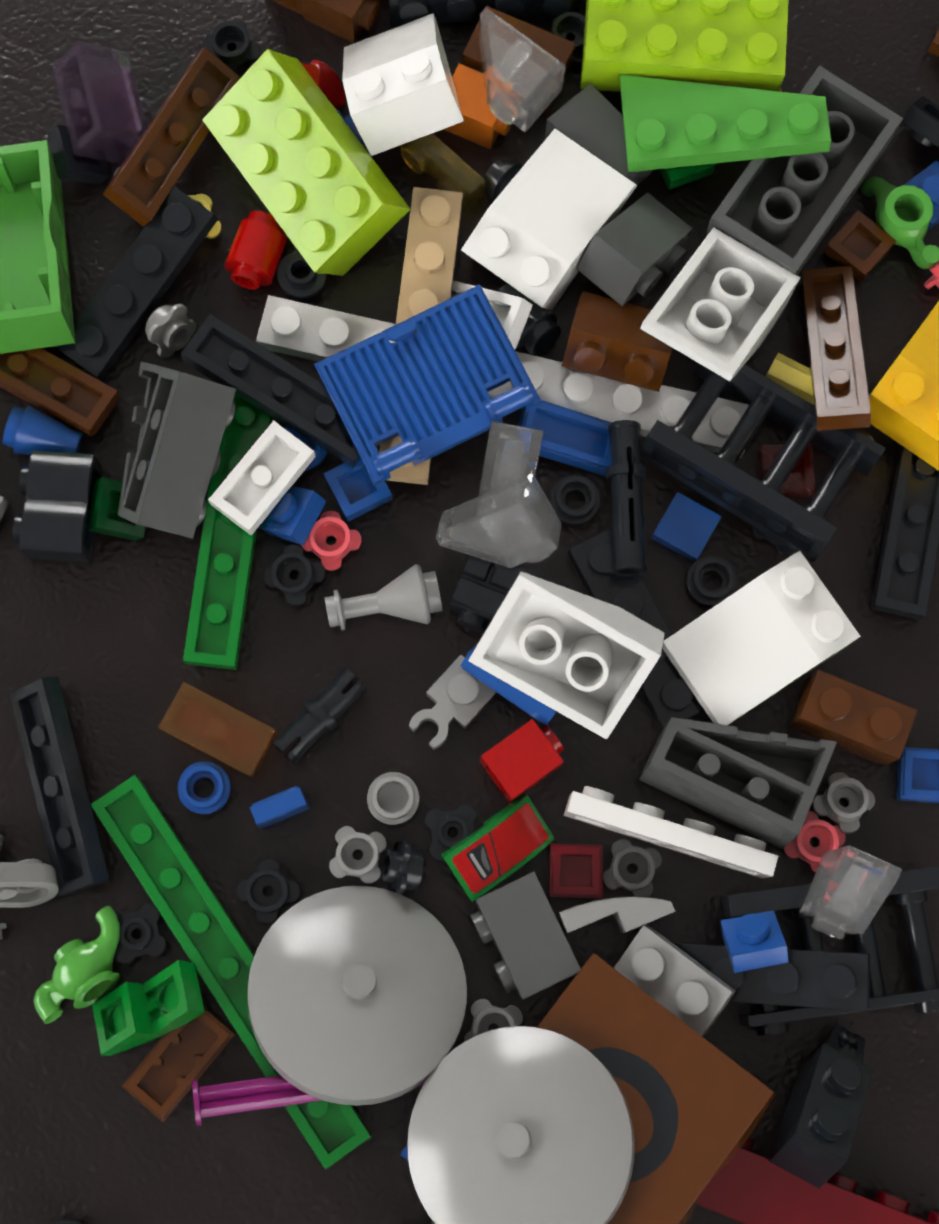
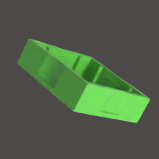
(33, 251)

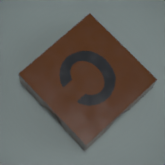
(682, 1092)

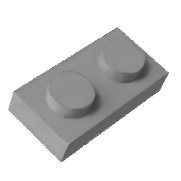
(674, 979)

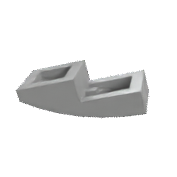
(627, 912)

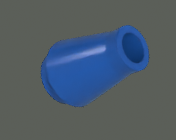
(34, 430)

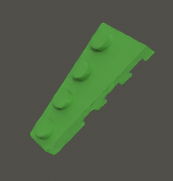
(711, 124)

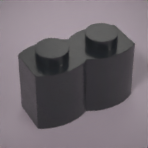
(57, 506)

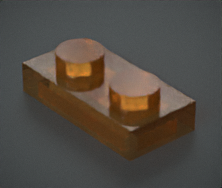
(217, 729)

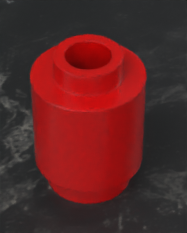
(256, 251)

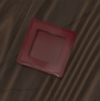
(575, 871)

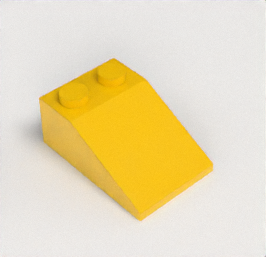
(908, 394)

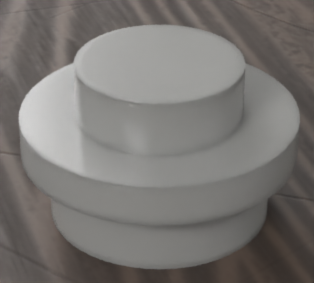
(393, 798)

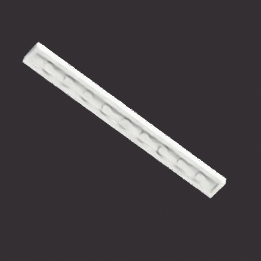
(322, 332)

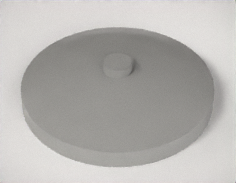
(356, 995)
(521, 1133)

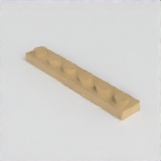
(426, 278)

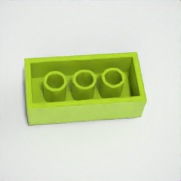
(685, 41)
(305, 164)

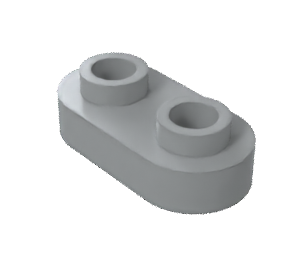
(26, 883)

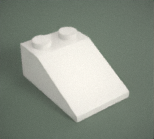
(400, 85)
(548, 219)
(721, 304)
(760, 640)
(569, 651)

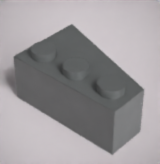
(175, 450)
(740, 776)

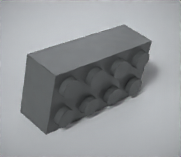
(792, 201)

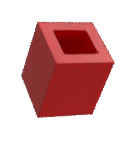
(523, 759)

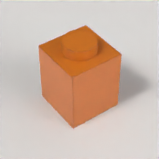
(479, 122)

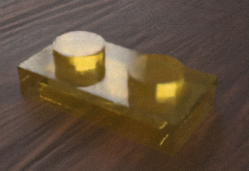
(445, 169)

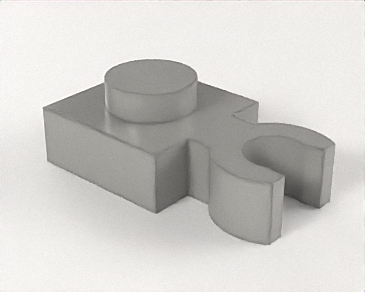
(457, 698)

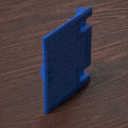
(427, 383)

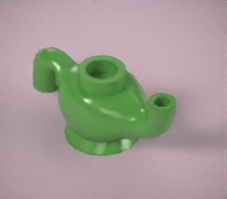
(905, 216)
(81, 970)

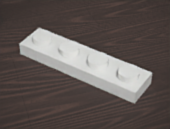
(691, 838)

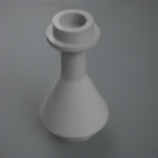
(408, 596)

